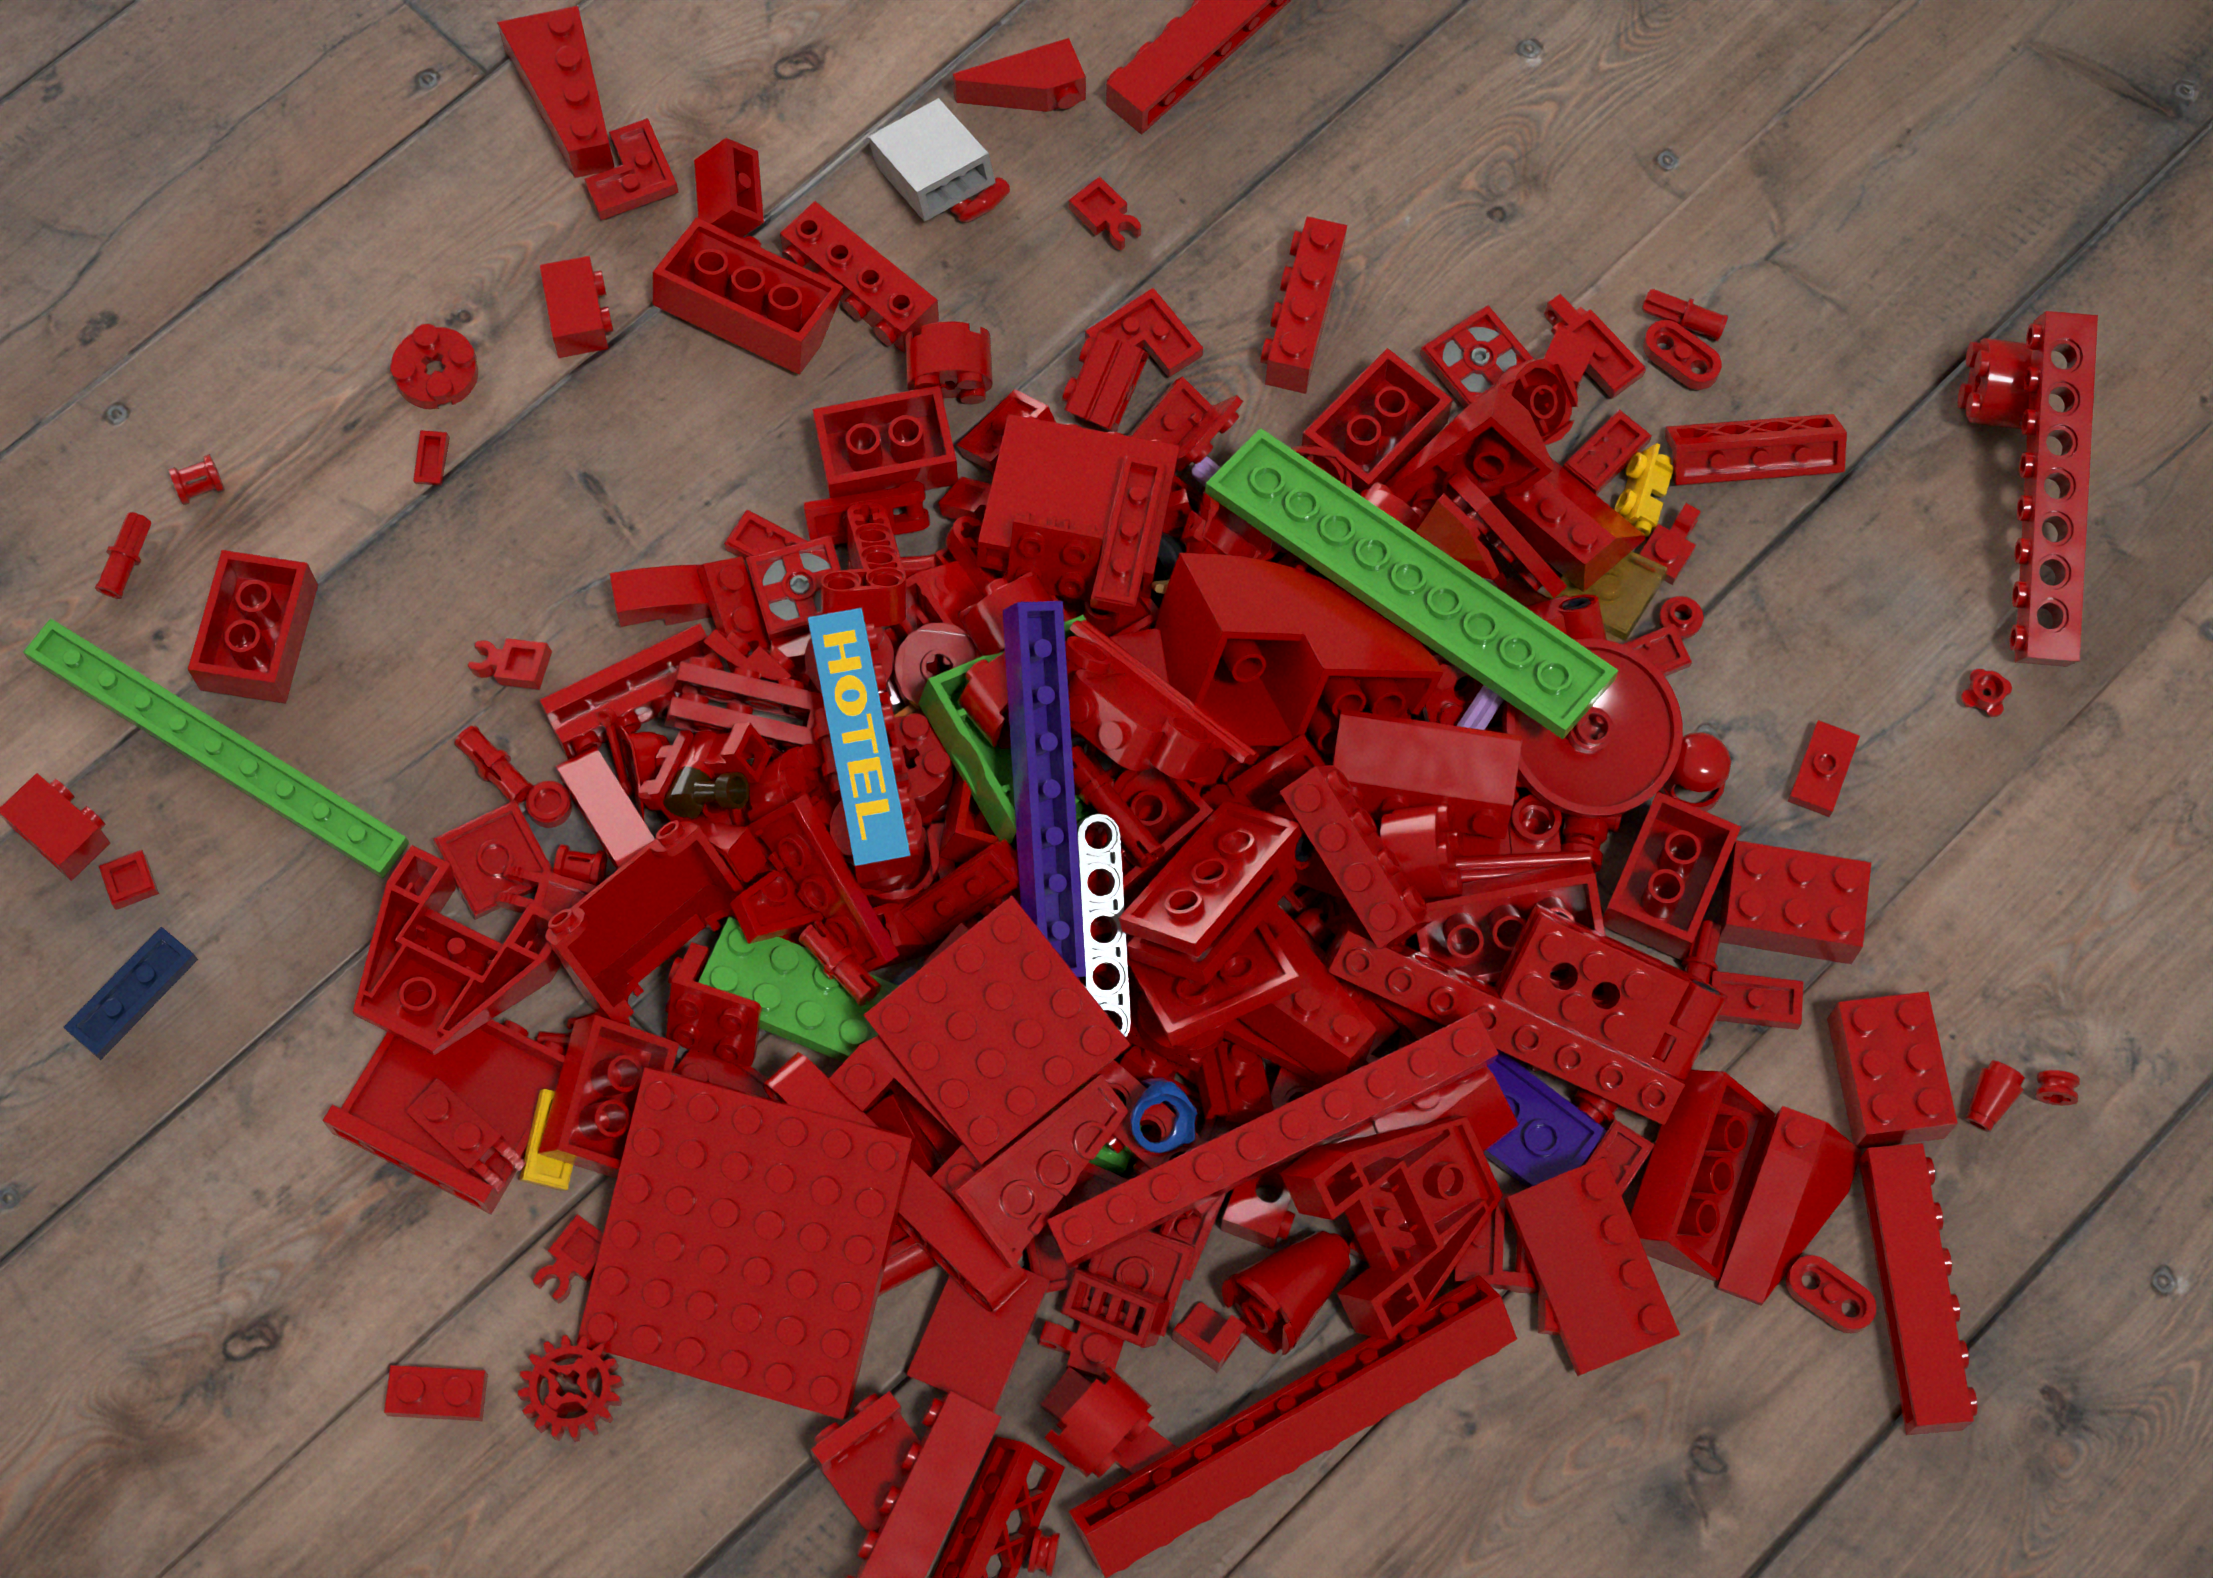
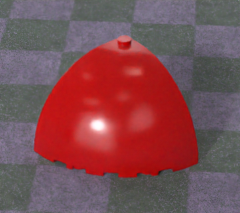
(1283, 654)

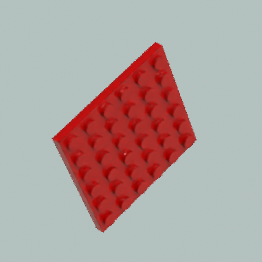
(746, 1242)

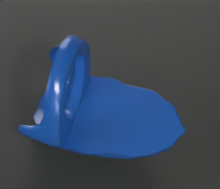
(1175, 1099)

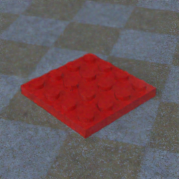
(997, 1030)

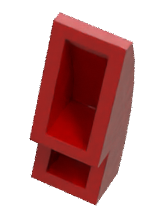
(658, 594)

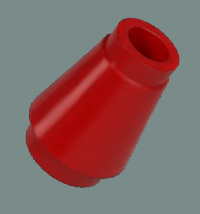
(1994, 1094)

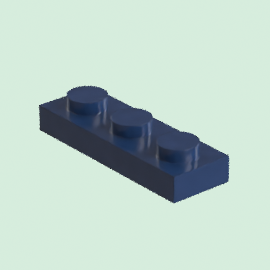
(130, 993)

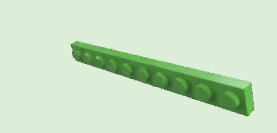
(217, 748)

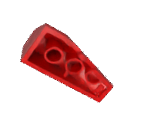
(1489, 442)

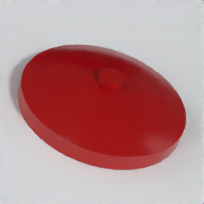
(1616, 750)

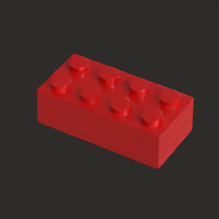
(1484, 922)

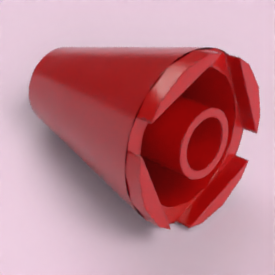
(1287, 1289)

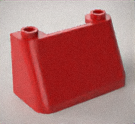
(642, 916)

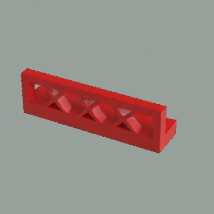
(1757, 449)
(996, 1494)

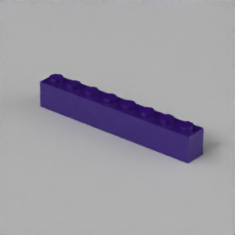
(1044, 775)

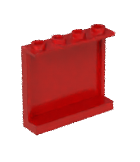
(1067, 476)
(490, 1069)

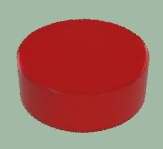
(549, 804)

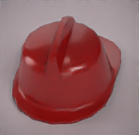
(639, 758)

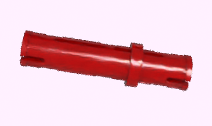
(1099, 791)

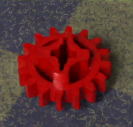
(558, 1403)

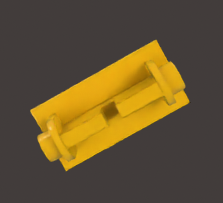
(1646, 474)

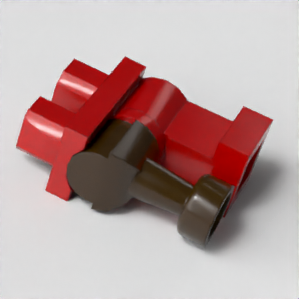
(705, 771)

